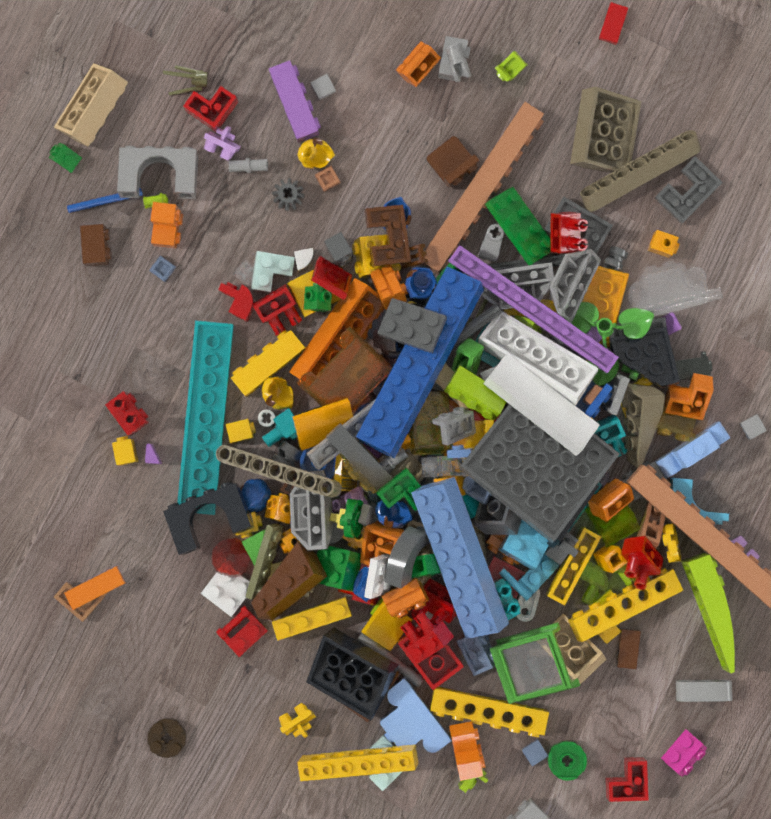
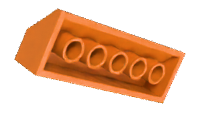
(355, 311)

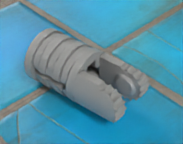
(456, 59)

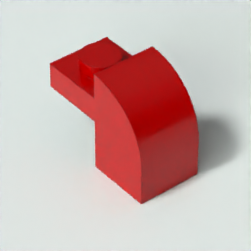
(243, 300)

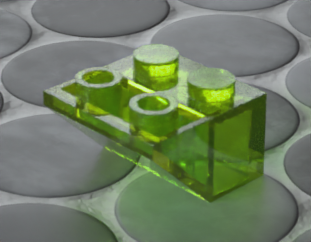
(615, 529)

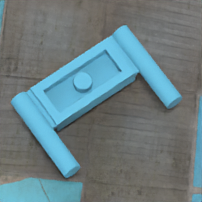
(532, 579)

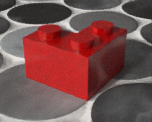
(212, 112)
(632, 786)

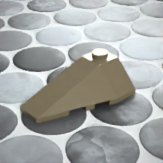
(643, 413)

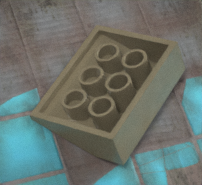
(605, 130)

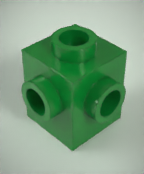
(317, 298)

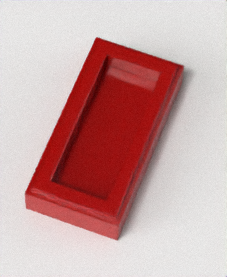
(613, 23)

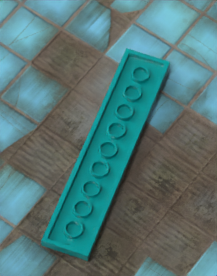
(205, 410)

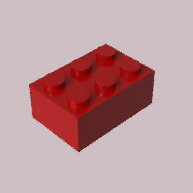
(438, 666)

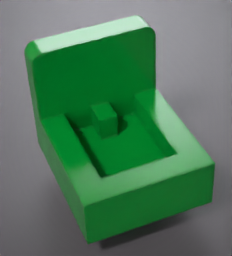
(64, 157)

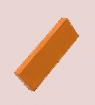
(94, 587)

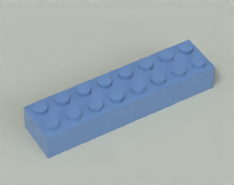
(460, 558)

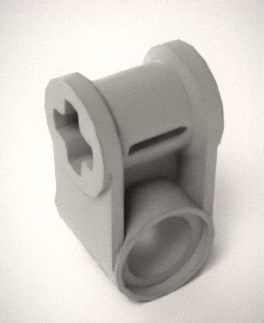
(491, 246)

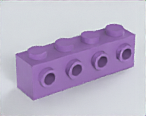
(294, 101)

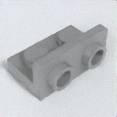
(456, 425)

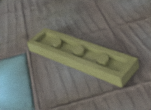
(264, 559)

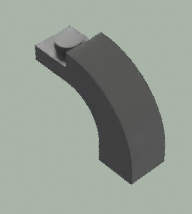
(403, 556)

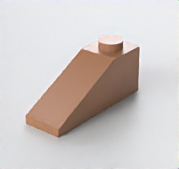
(651, 524)

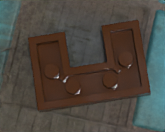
(394, 221)

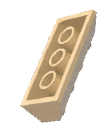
(91, 104)

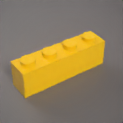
(268, 362)
(572, 567)
(311, 618)

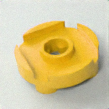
(671, 541)

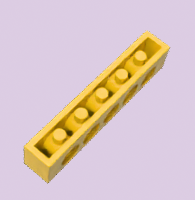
(579, 623)
(538, 715)
(358, 762)

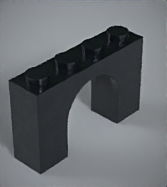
(181, 516)

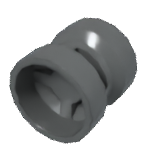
(615, 258)

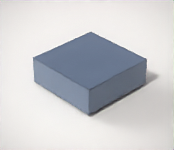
(162, 268)
(534, 752)

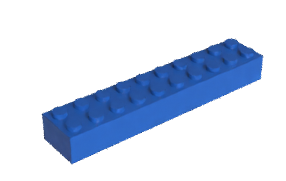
(417, 369)

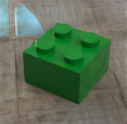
(340, 567)

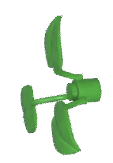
(633, 321)

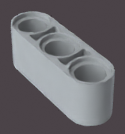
(703, 690)

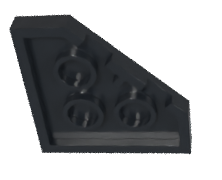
(648, 356)

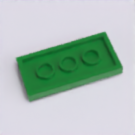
(520, 225)

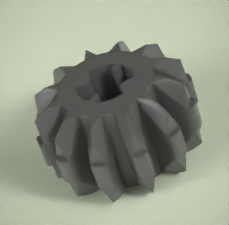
(280, 196)

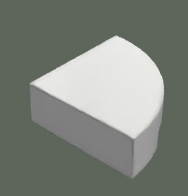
(303, 258)

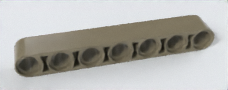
(640, 170)
(286, 471)

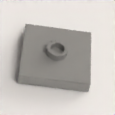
(619, 387)

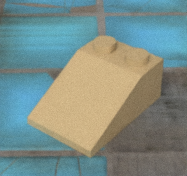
(579, 657)

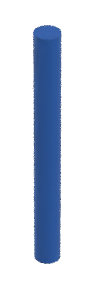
(97, 202)

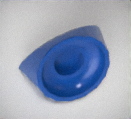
(360, 583)

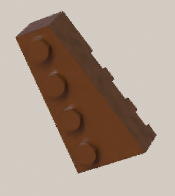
(290, 581)

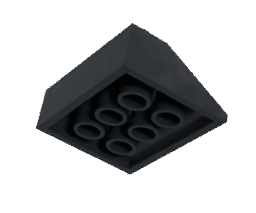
(351, 673)

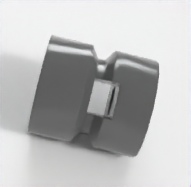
(287, 454)

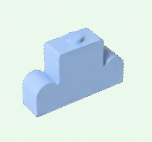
(693, 451)
(412, 720)

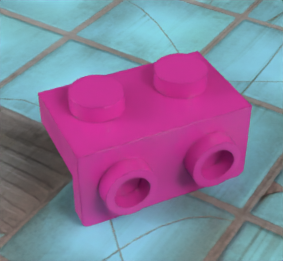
(684, 753)

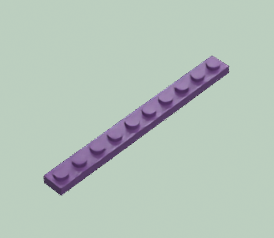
(533, 309)

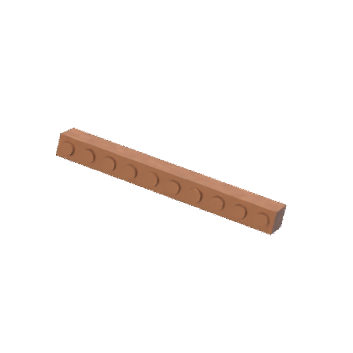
(482, 186)
(702, 531)

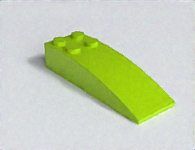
(713, 605)

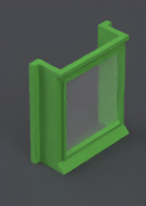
(531, 664)

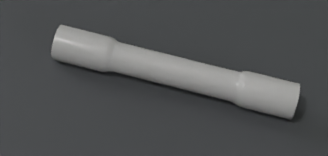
(406, 671)

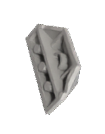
(532, 279)
(573, 281)
(311, 516)

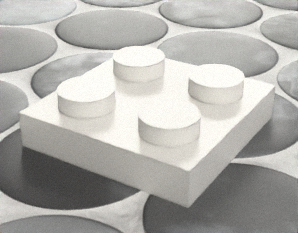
(375, 581)
(226, 592)

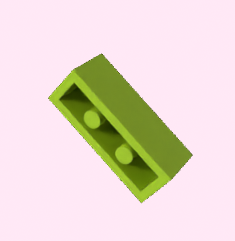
(474, 394)

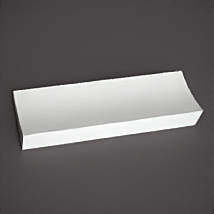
(540, 355)
(541, 404)

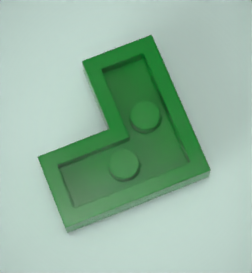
(399, 487)

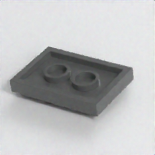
(412, 325)

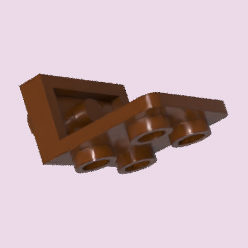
(452, 161)

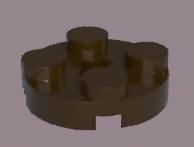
(174, 746)

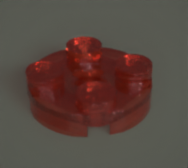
(228, 568)

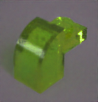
(598, 580)

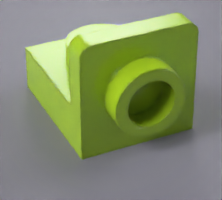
(467, 784)

